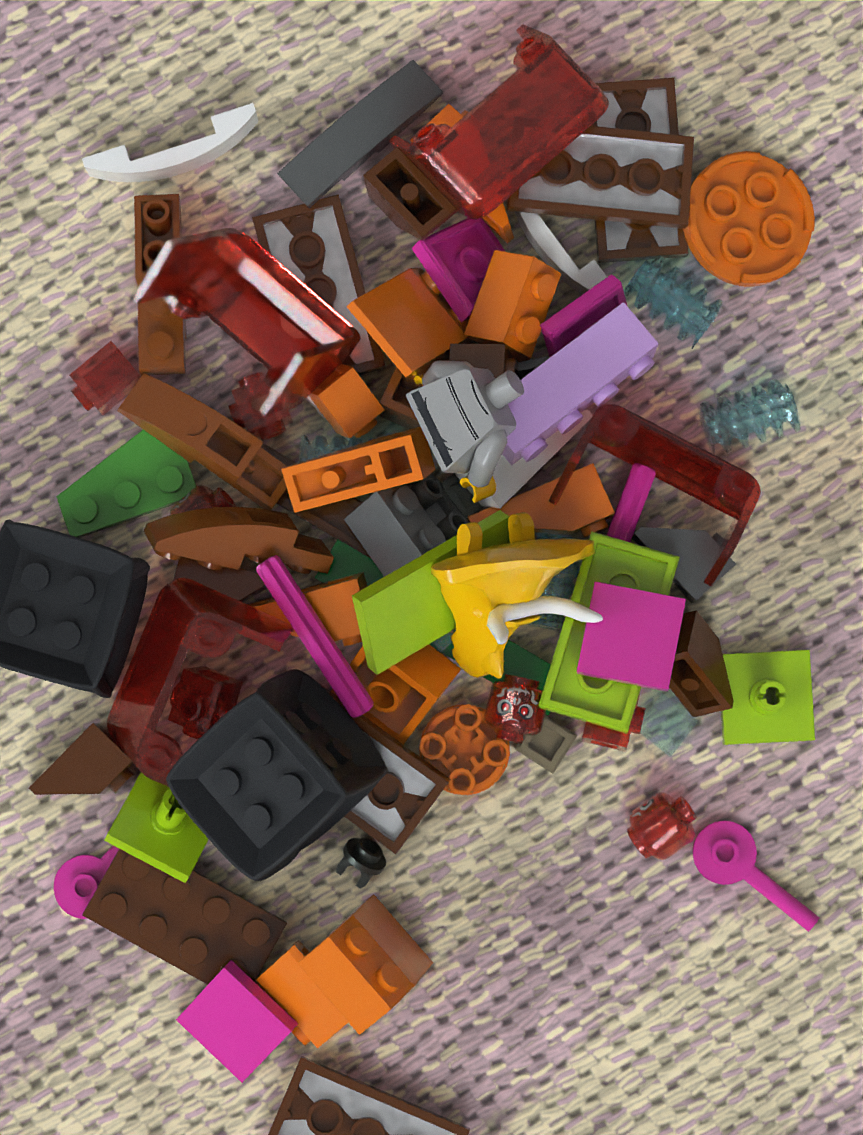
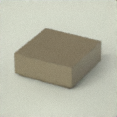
(548, 746)

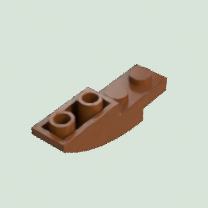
(159, 329)
(207, 437)
(225, 534)

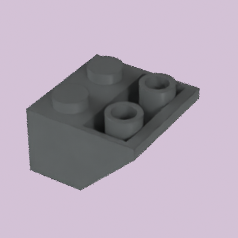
(405, 522)

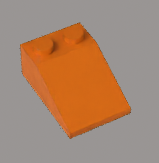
(410, 321)
(366, 964)

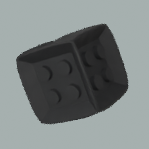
(67, 607)
(275, 774)

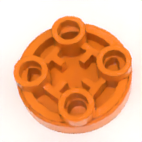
(464, 749)

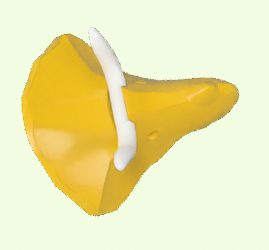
(502, 589)

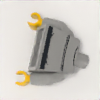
(466, 419)

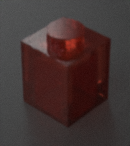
(104, 379)

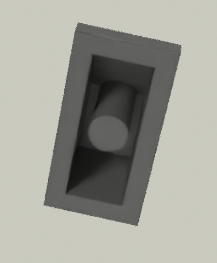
(695, 551)

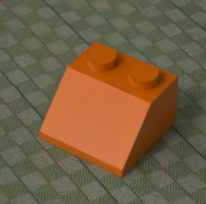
(513, 303)
(405, 690)
(301, 998)

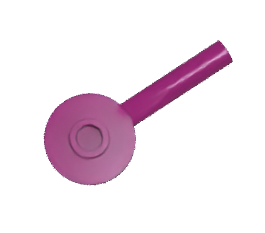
(728, 854)
(79, 880)

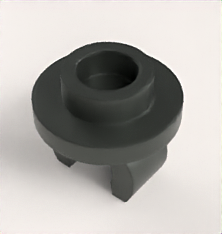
(364, 856)

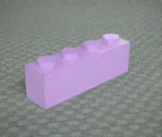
(576, 378)

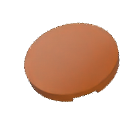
(749, 219)

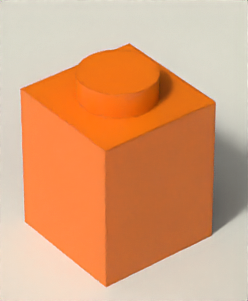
(347, 402)

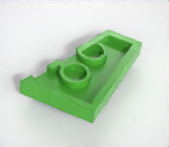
(126, 485)

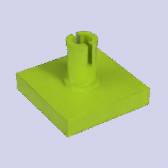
(769, 698)
(157, 830)

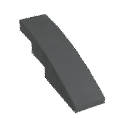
(360, 133)

